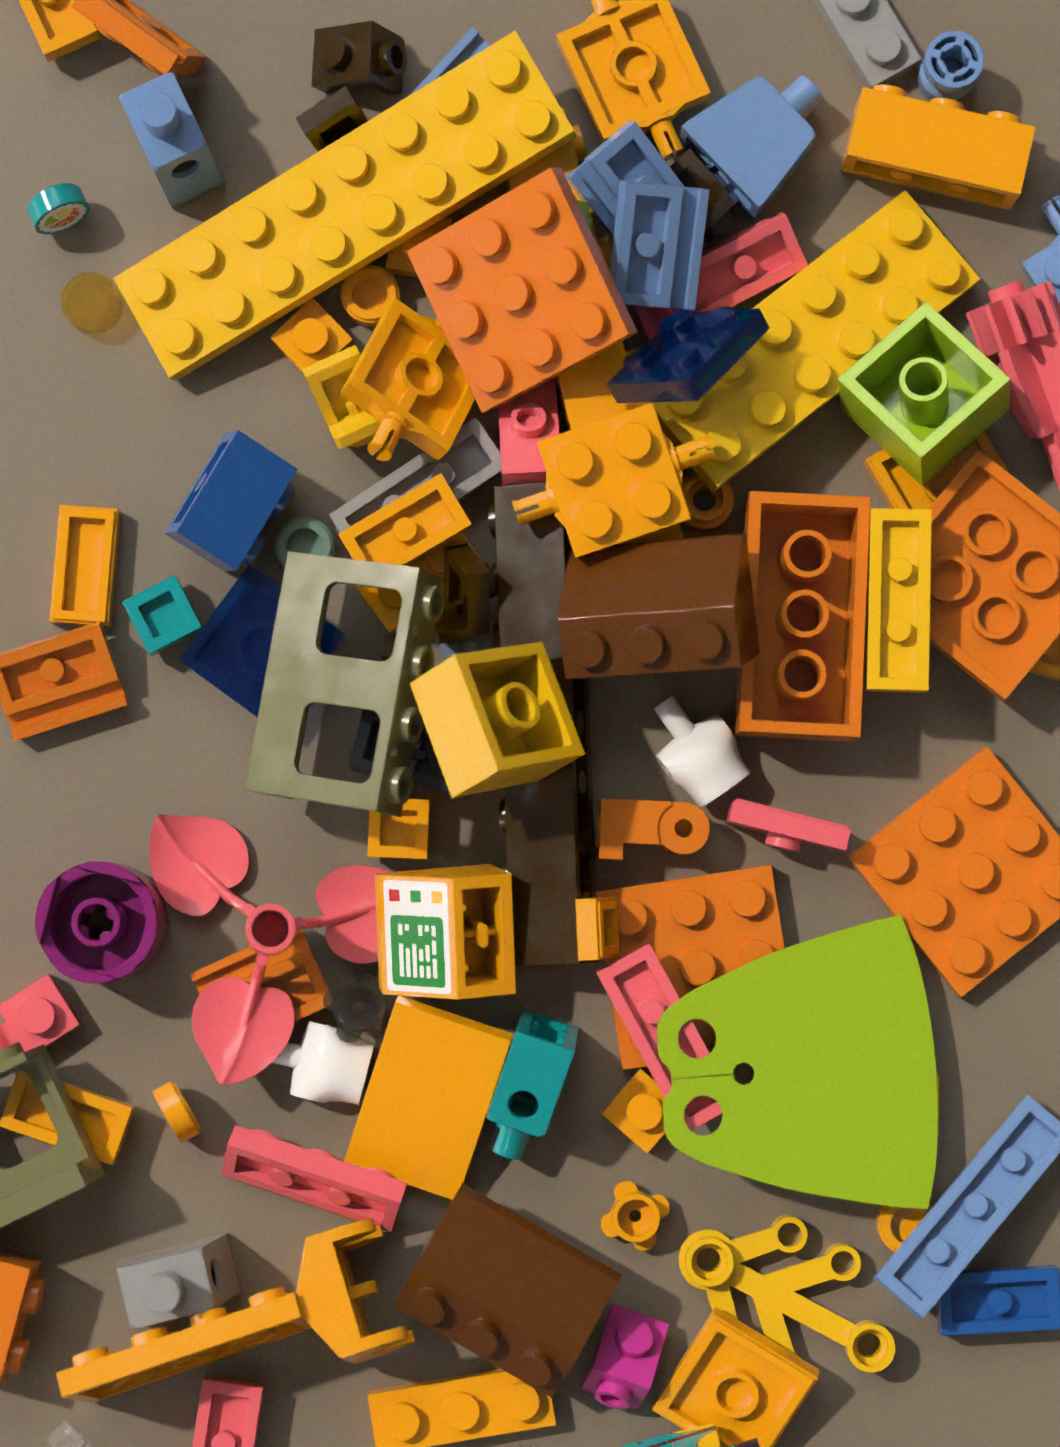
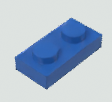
(1001, 1301)

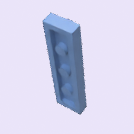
(971, 1208)

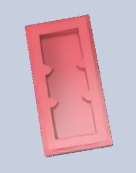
(520, 427)
(786, 828)

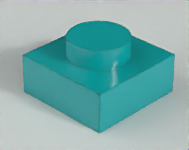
(163, 615)

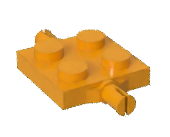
(634, 67)
(410, 384)
(614, 480)

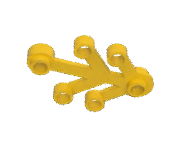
(775, 1291)

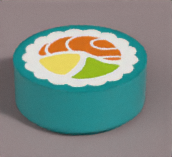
(57, 208)

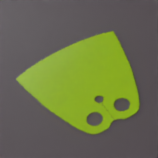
(837, 1063)

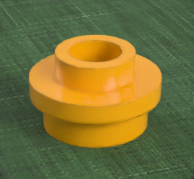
(718, 514)

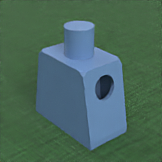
(170, 138)
(755, 138)

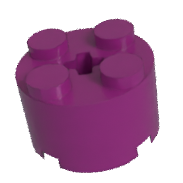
(71, 940)

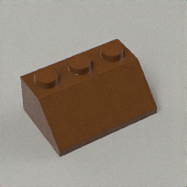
(658, 608)
(507, 1290)

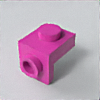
(625, 1358)

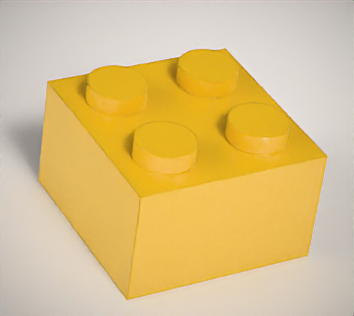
(496, 718)

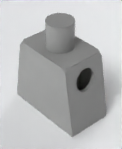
(178, 1280)

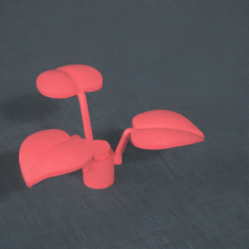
(236, 1022)

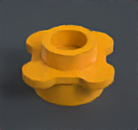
(641, 1231)

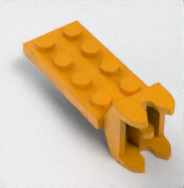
(323, 1302)

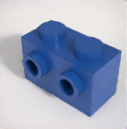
(233, 502)

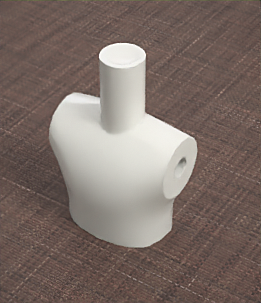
(701, 755)
(326, 1066)

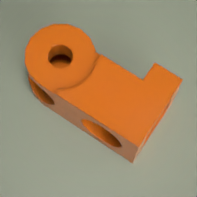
(673, 826)

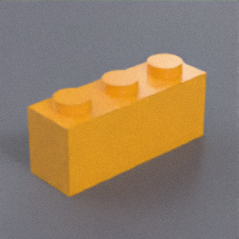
(938, 146)

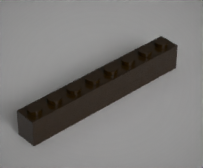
(552, 818)

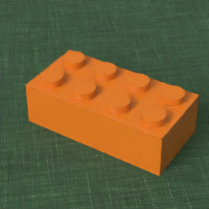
(809, 616)

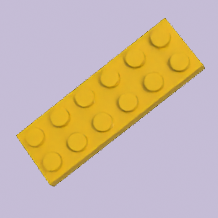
(817, 332)

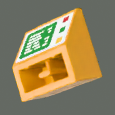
(445, 932)

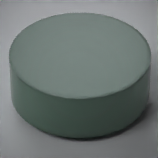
(304, 536)

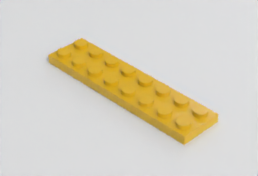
(345, 206)

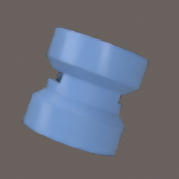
(944, 77)

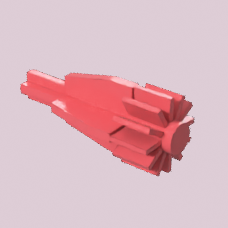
(1023, 340)

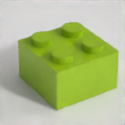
(924, 393)

